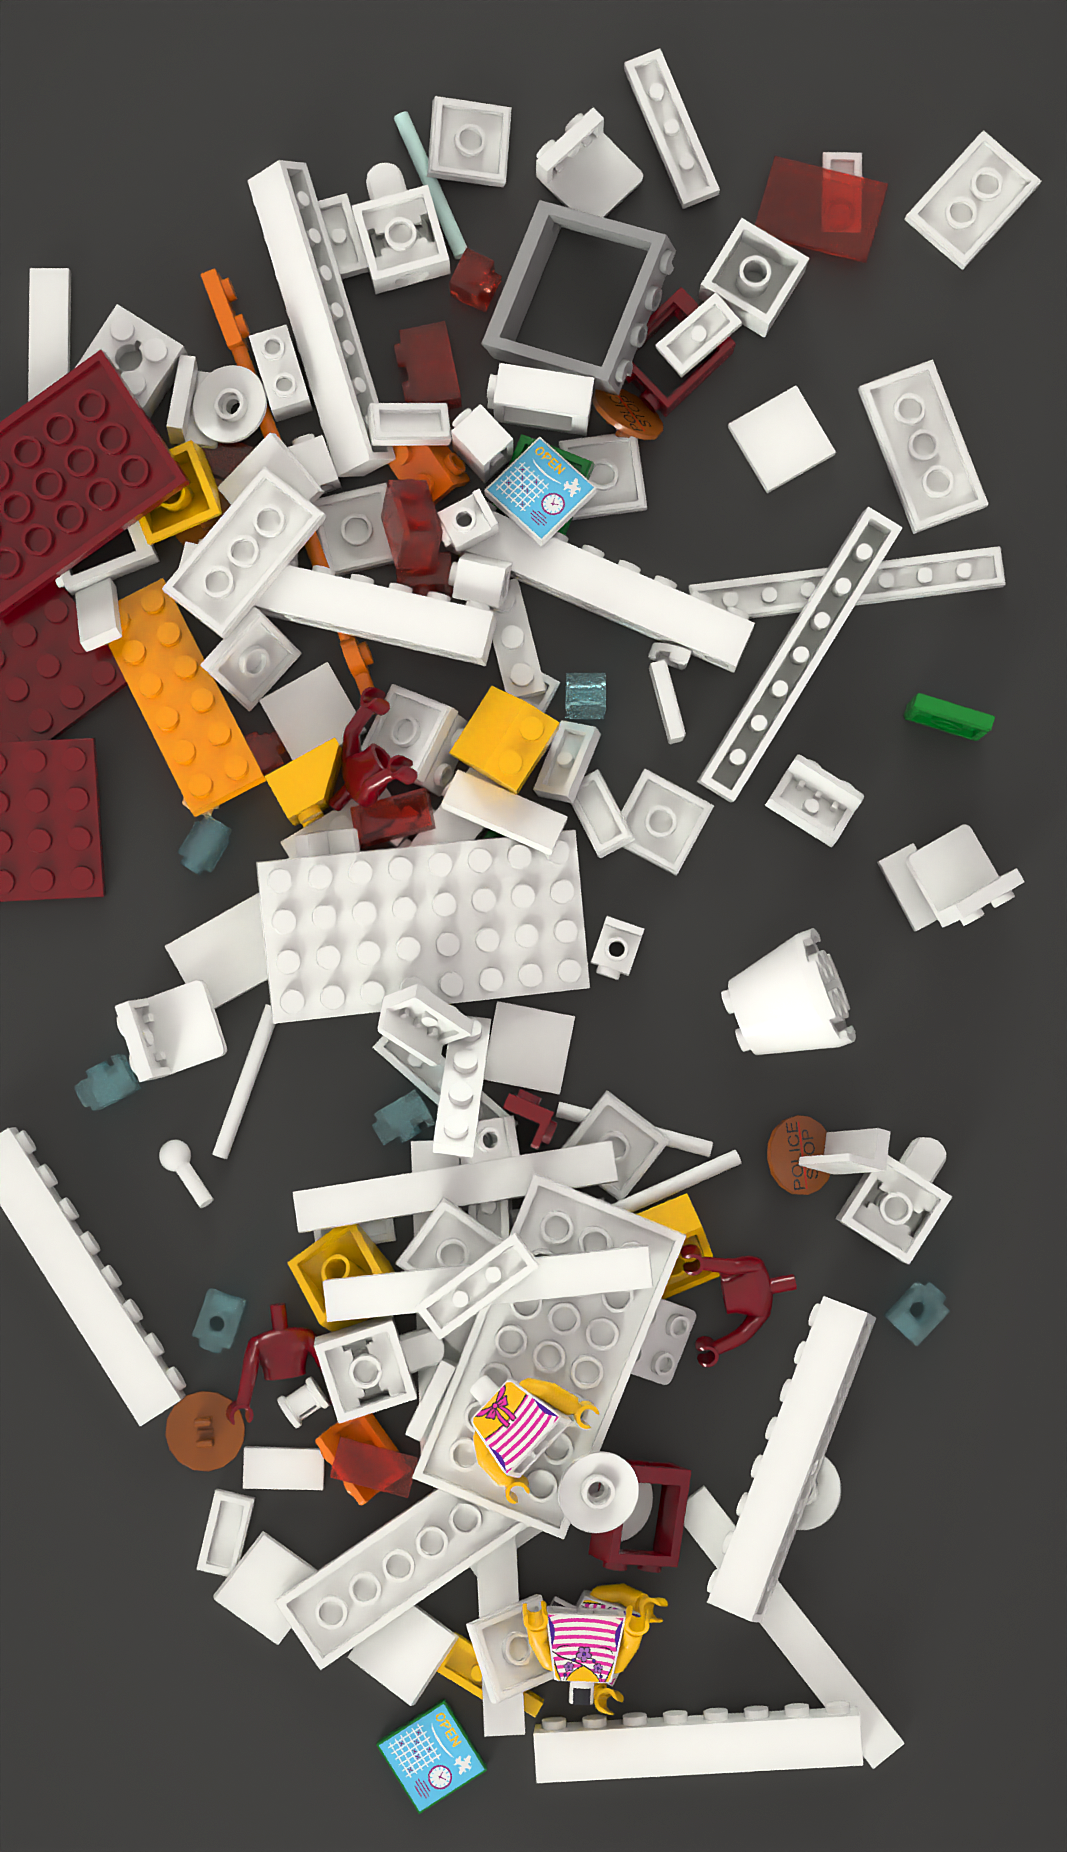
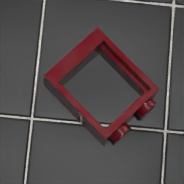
(680, 306)
(669, 1525)

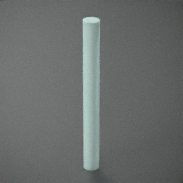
(440, 203)

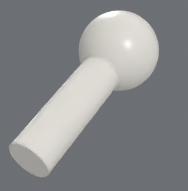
(176, 1157)

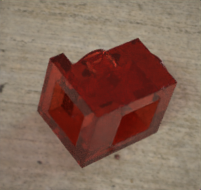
(475, 280)
(428, 580)
(266, 750)

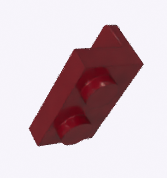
(528, 1106)

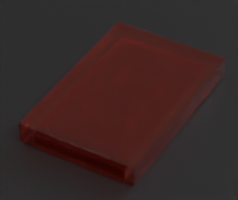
(821, 209)

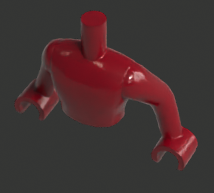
(370, 770)
(745, 1291)
(281, 1355)

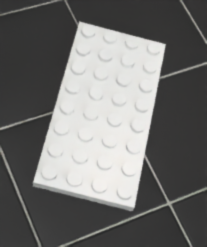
(441, 915)
(571, 1341)

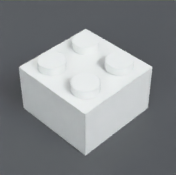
(754, 276)

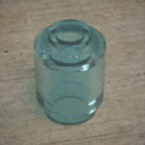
(204, 845)

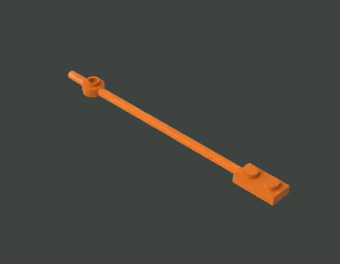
(235, 331)

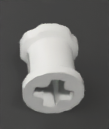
(303, 1402)

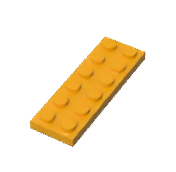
(182, 701)

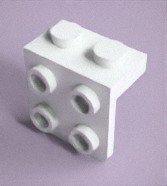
(587, 167)
(960, 877)
(171, 1031)
(664, 1342)

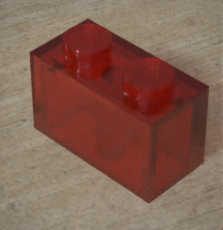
(429, 365)
(411, 524)

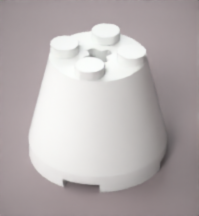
(790, 1000)

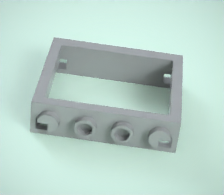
(527, 272)

